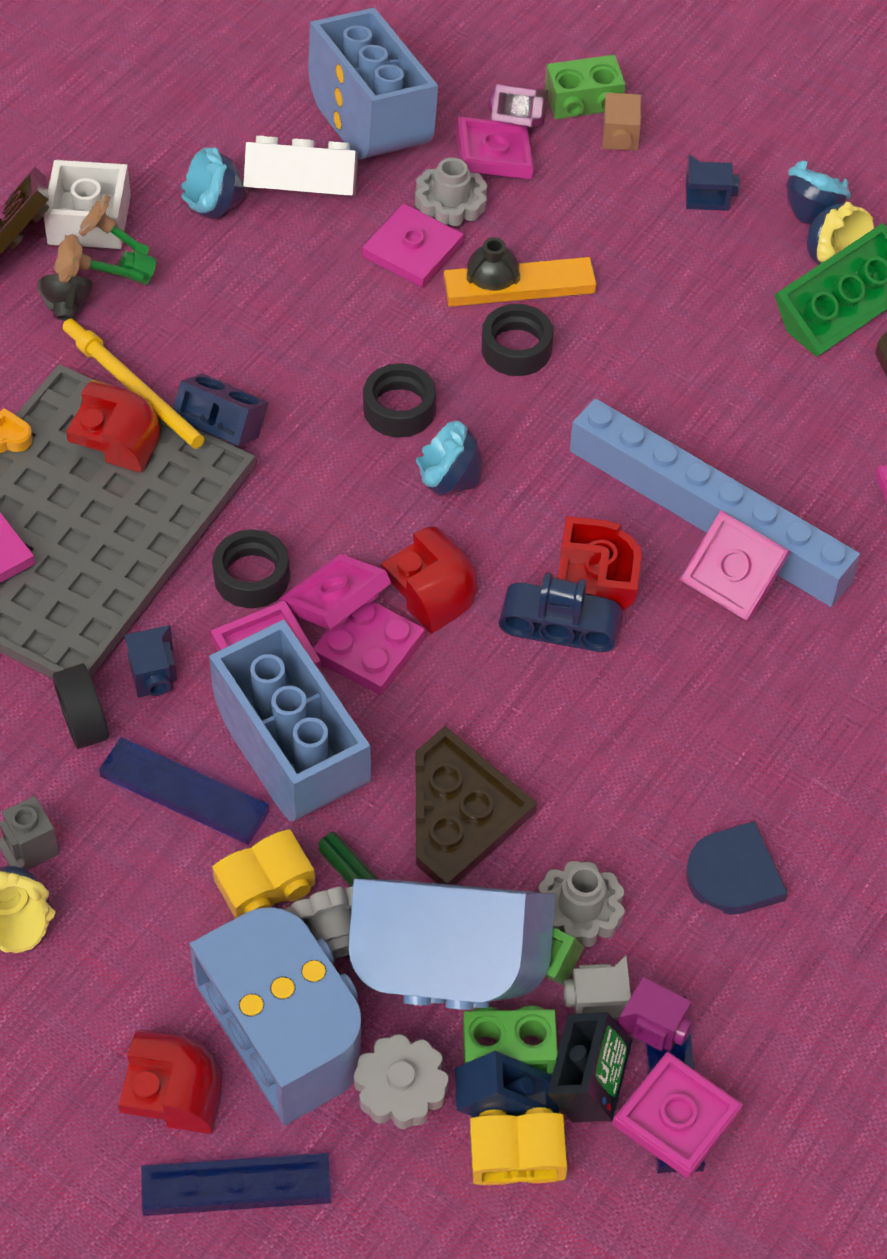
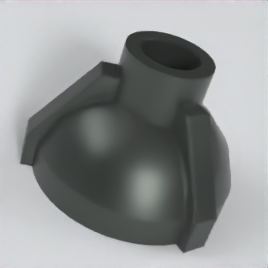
(493, 266)
(65, 298)

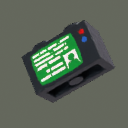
(589, 1067)

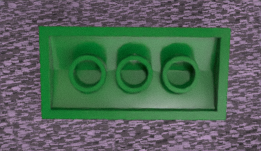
(837, 294)

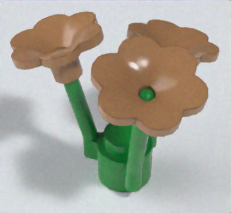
(132, 265)

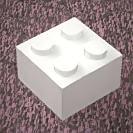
(73, 192)

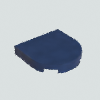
(734, 871)

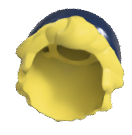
(836, 229)
(23, 910)

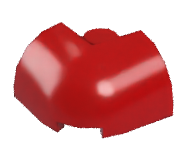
(116, 424)
(603, 557)
(433, 578)
(171, 1081)

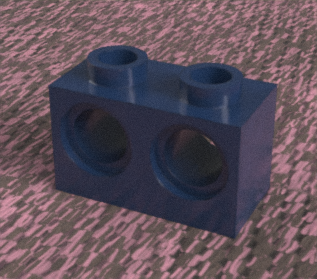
(220, 409)

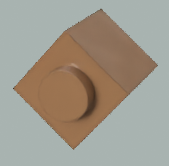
(621, 121)

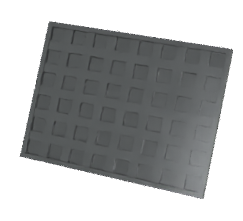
(98, 530)

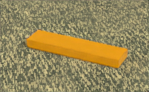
(536, 281)

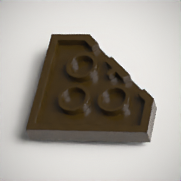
(21, 207)
(461, 808)

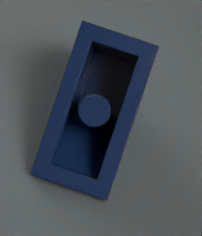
(501, 1084)

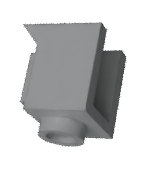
(598, 989)

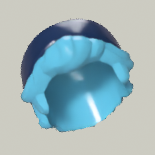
(212, 184)
(813, 192)
(451, 460)

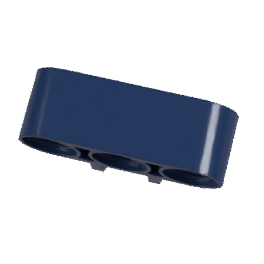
(560, 614)

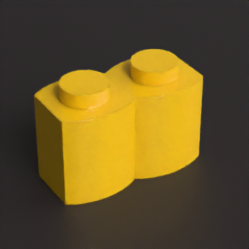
(264, 874)
(518, 1147)

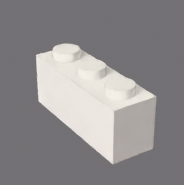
(301, 166)

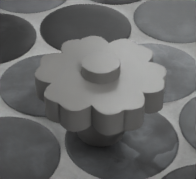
(451, 193)
(585, 901)
(328, 917)
(401, 1081)

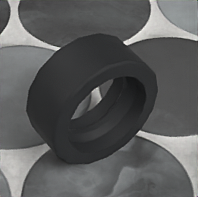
(516, 318)
(398, 377)
(244, 544)
(80, 706)

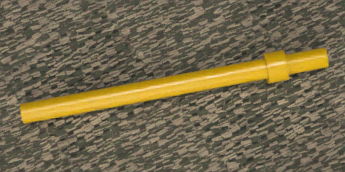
(92, 346)

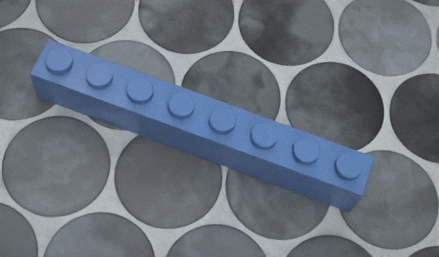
(700, 491)

